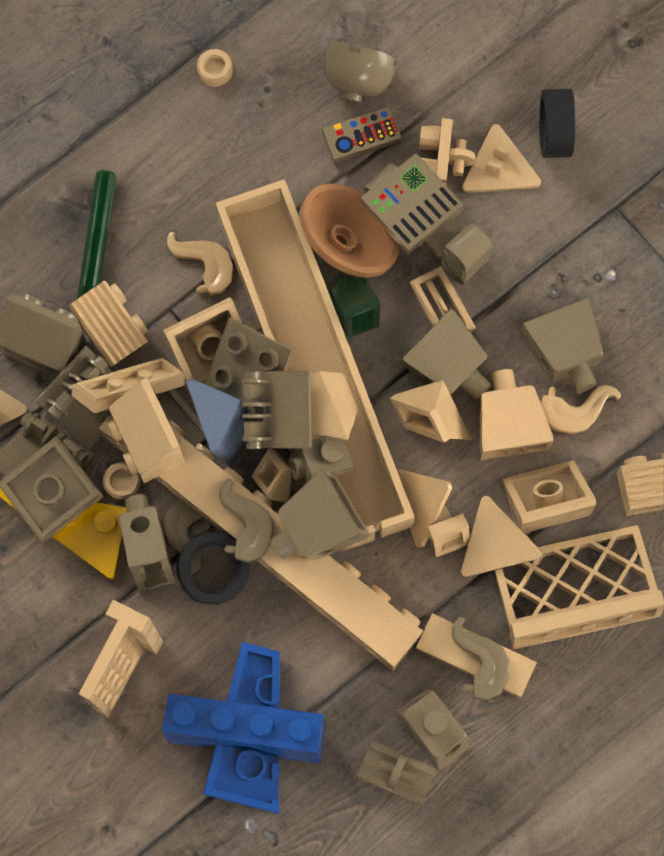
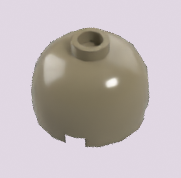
(358, 71)

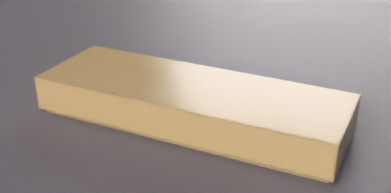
(104, 390)
(439, 644)

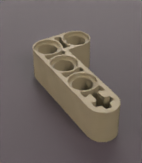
(453, 247)

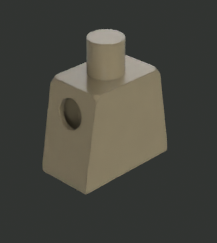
(566, 344)
(449, 355)
(318, 520)
(145, 544)
(434, 729)

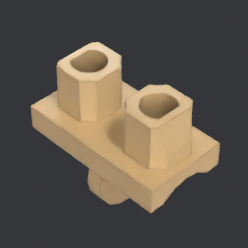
(439, 139)

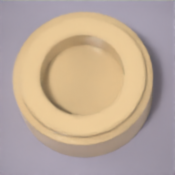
(214, 67)
(120, 483)

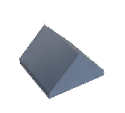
(220, 420)

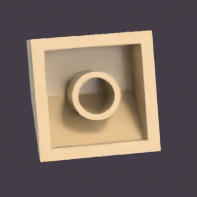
(145, 432)

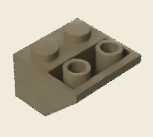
(39, 335)

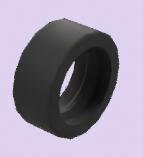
(557, 123)
(186, 580)

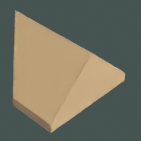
(332, 405)
(430, 412)

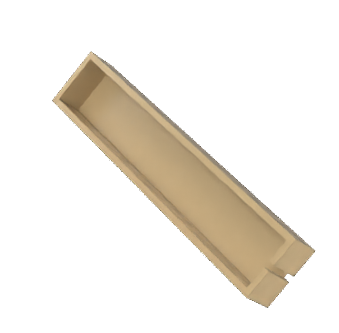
(298, 313)

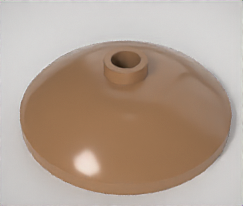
(346, 232)

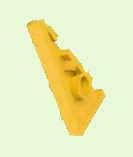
(93, 536)

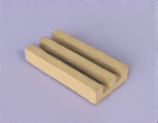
(426, 279)

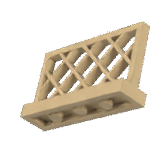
(592, 615)
(119, 656)

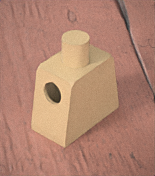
(511, 419)

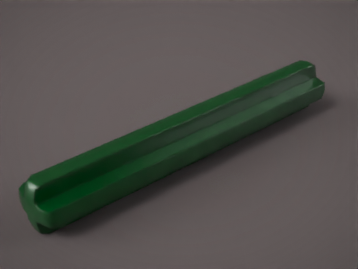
(97, 231)

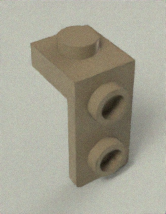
(326, 454)

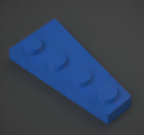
(243, 772)

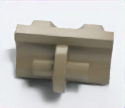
(396, 773)

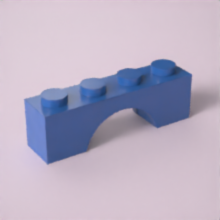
(270, 729)

